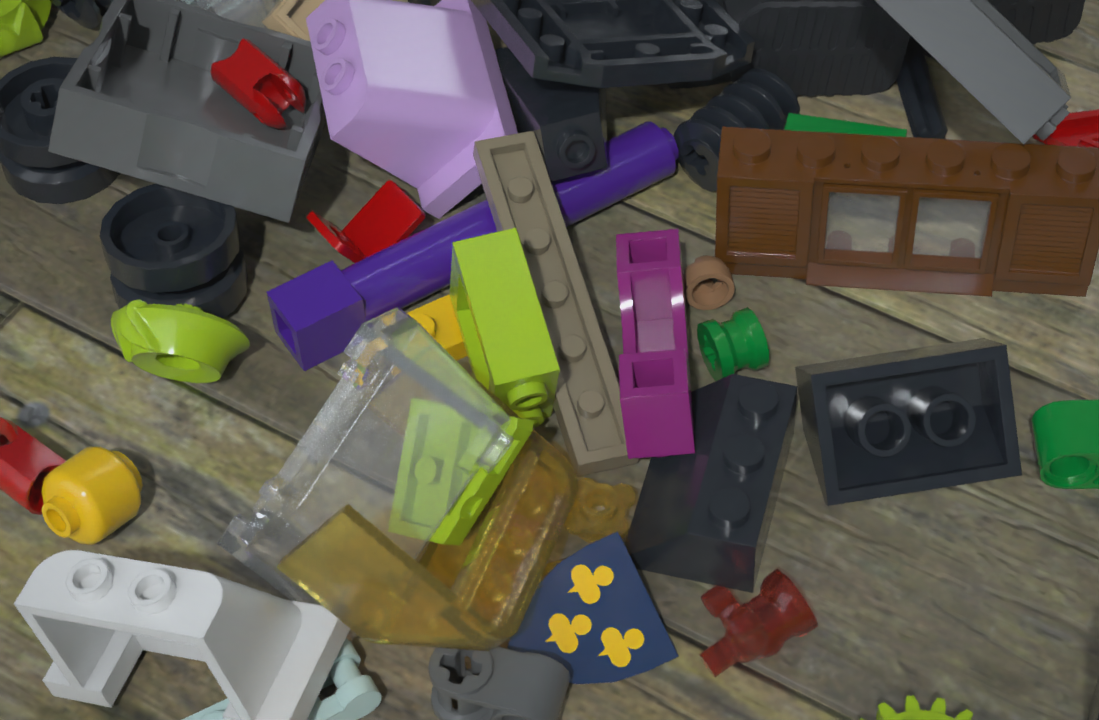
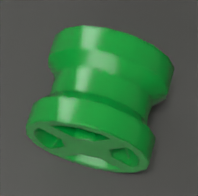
(733, 344)

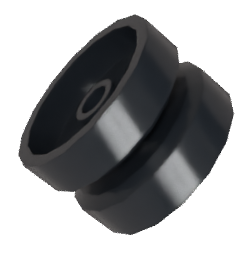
(26, 125)
(174, 250)

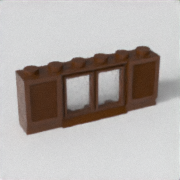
(908, 212)

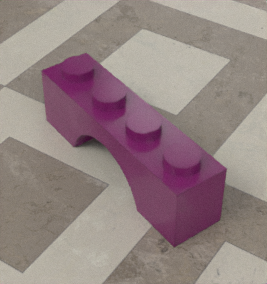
(655, 345)

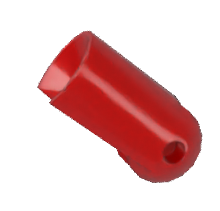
(259, 84)
(24, 466)

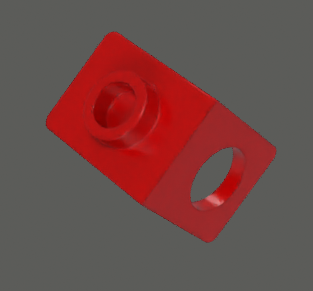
(379, 224)

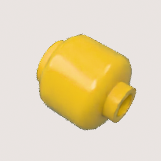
(91, 495)

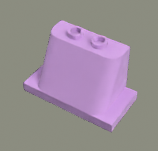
(411, 90)

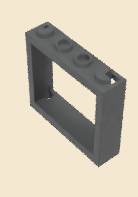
(989, 61)

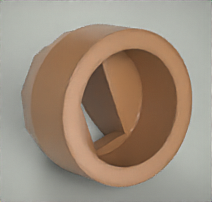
(701, 290)

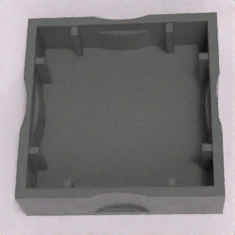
(152, 112)

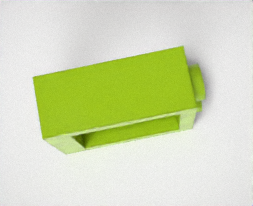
(504, 323)

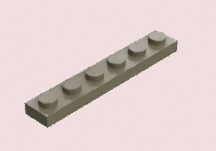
(587, 385)

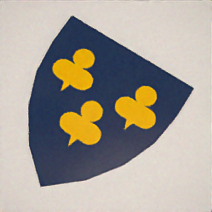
(595, 617)

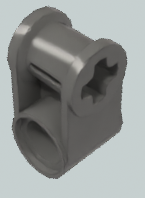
(497, 685)

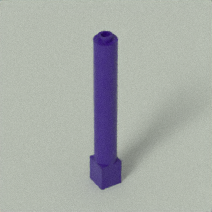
(328, 305)

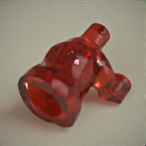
(756, 627)

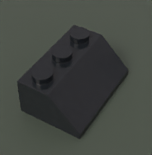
(910, 420)
(713, 508)

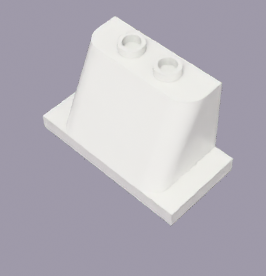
(106, 609)

